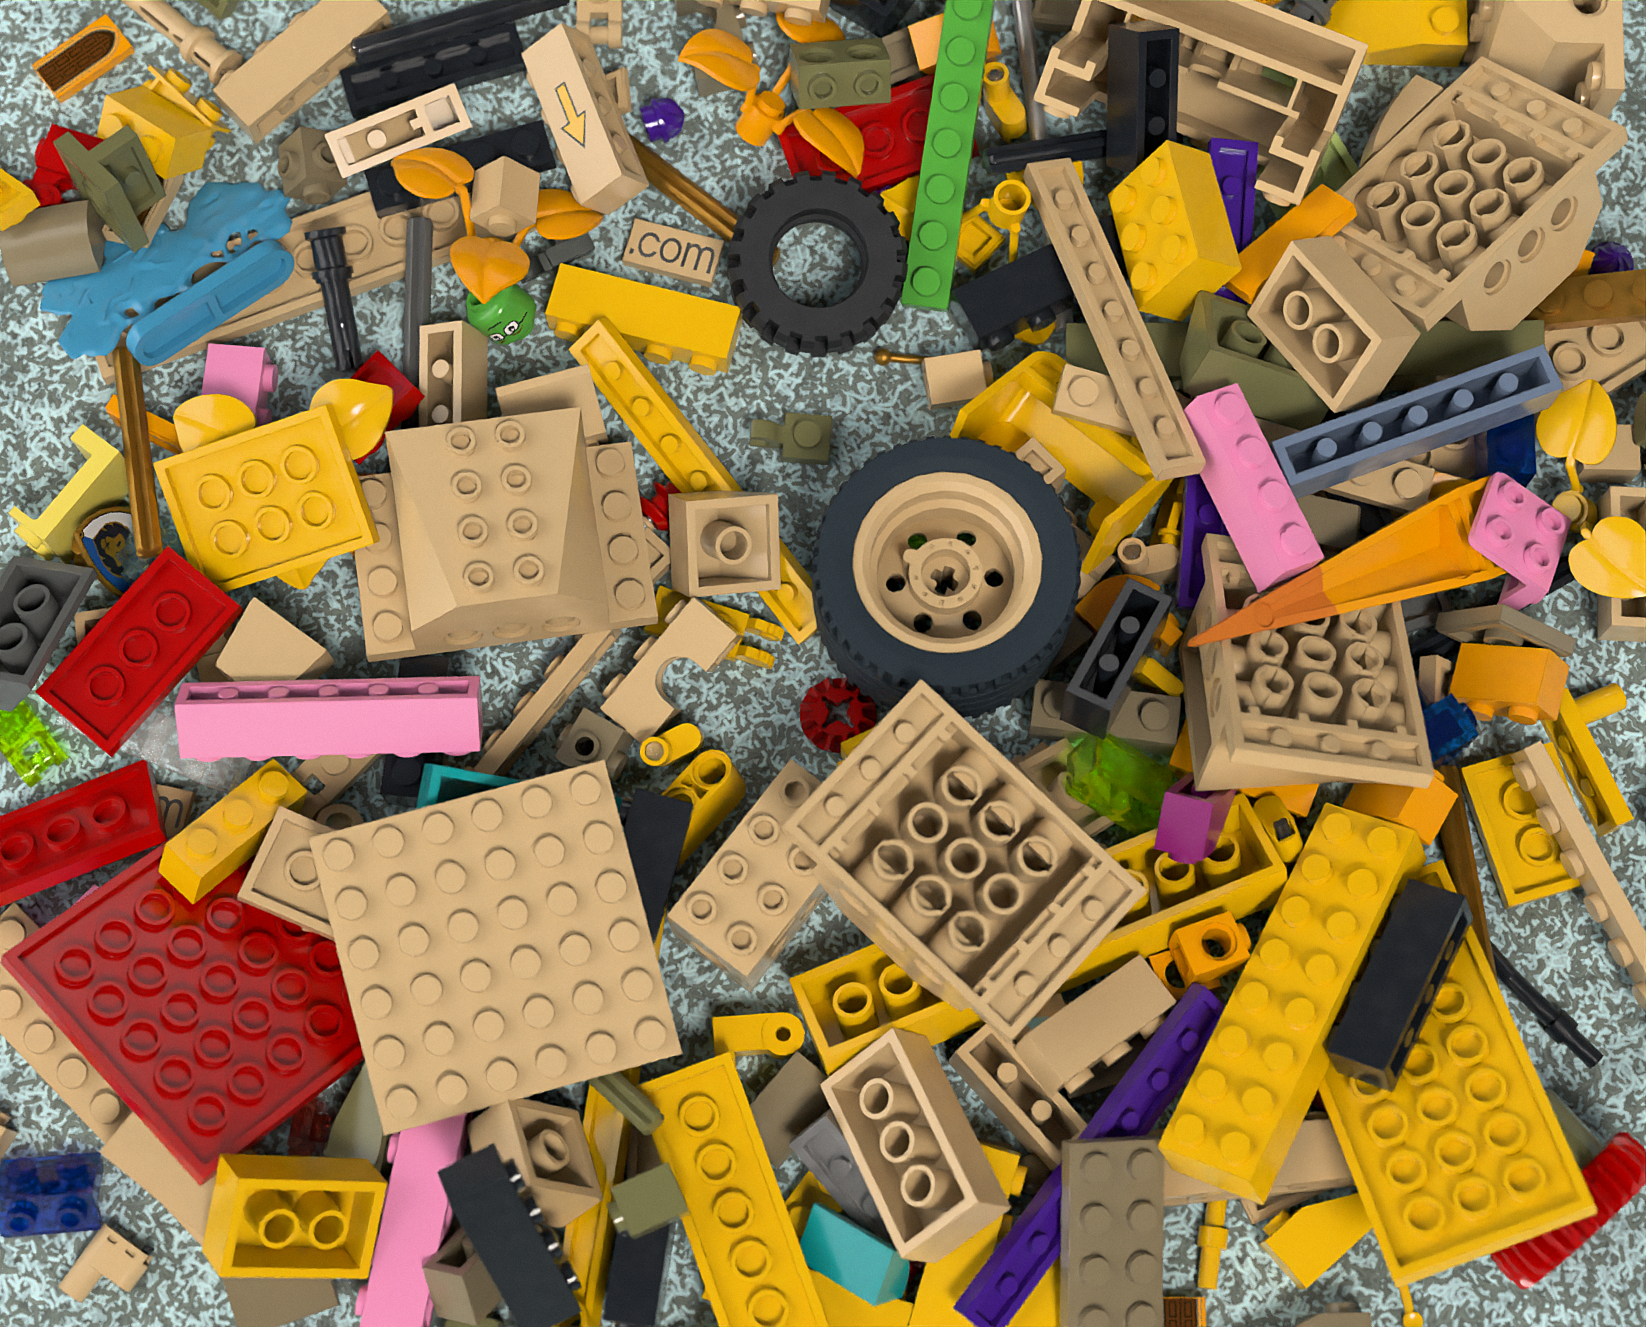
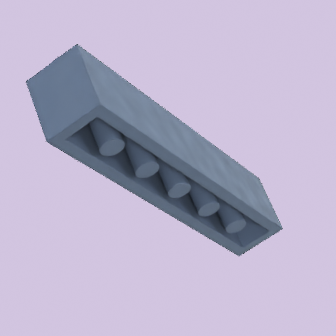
(1417, 422)

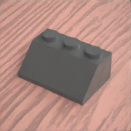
(35, 611)

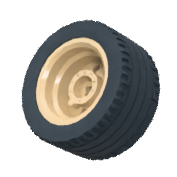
(939, 492)

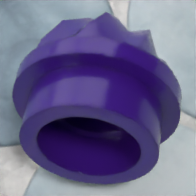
(662, 119)
(1611, 258)

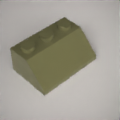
(1230, 349)

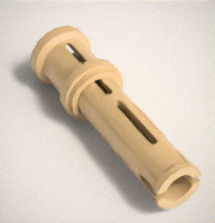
(196, 43)

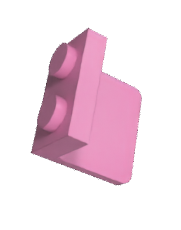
(1520, 537)

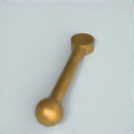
(884, 357)

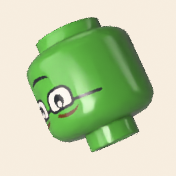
(504, 317)

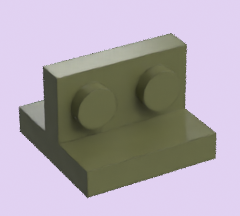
(115, 180)

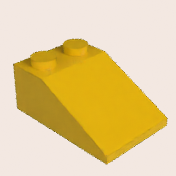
(1405, 30)

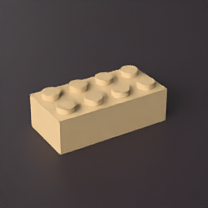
(914, 1146)

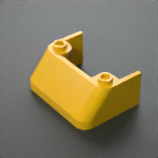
(1096, 460)

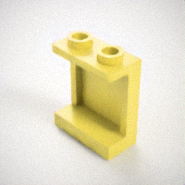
(96, 486)

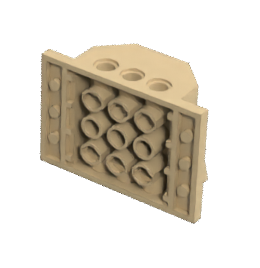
(1555, 43)
(1480, 201)
(501, 537)
(1301, 698)
(960, 864)

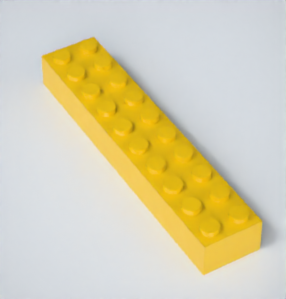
(867, 993)

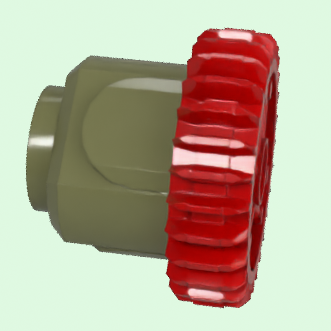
(1613, 1177)

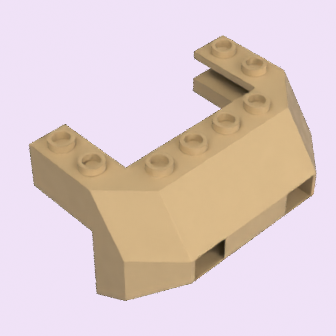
(1221, 79)

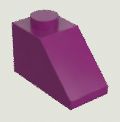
(1192, 820)

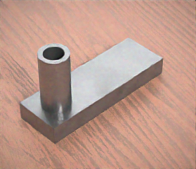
(832, 1163)

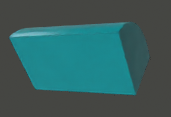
(853, 1256)

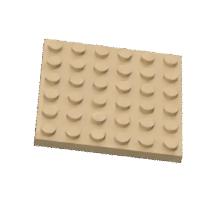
(494, 947)

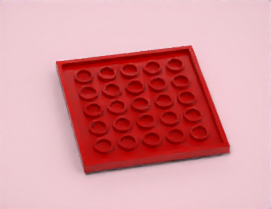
(193, 1011)

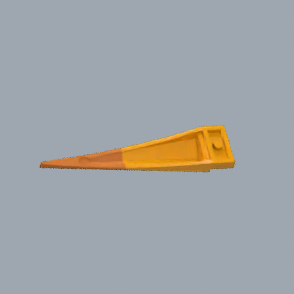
(1403, 560)

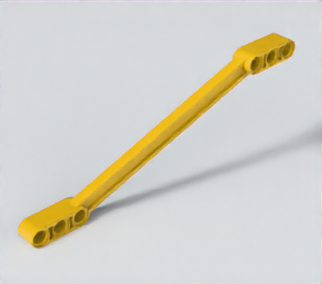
(607, 1131)

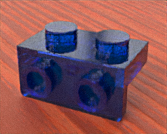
(50, 1194)

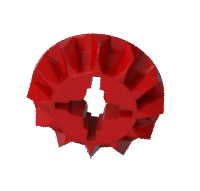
(814, 713)

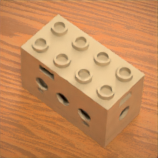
(753, 887)

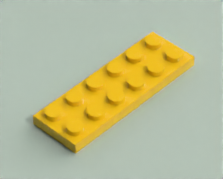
(735, 1204)

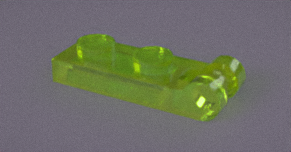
(17, 733)

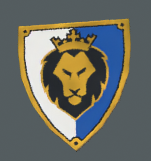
(99, 541)

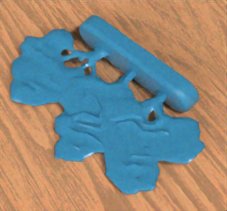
(167, 267)

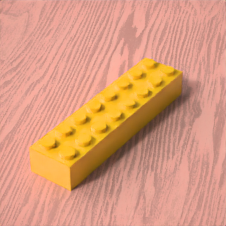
(1296, 985)

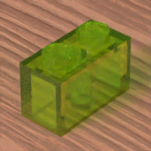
(1118, 782)

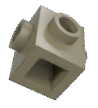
(309, 167)
(596, 735)

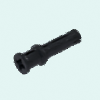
(333, 275)

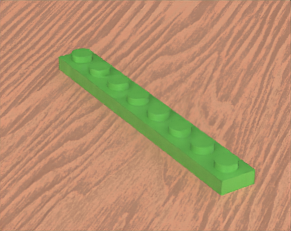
(947, 154)

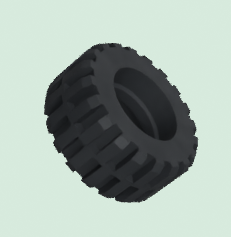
(831, 203)

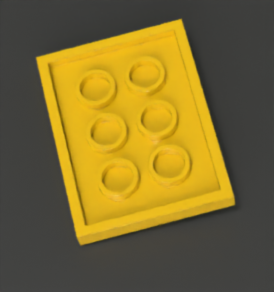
(267, 500)

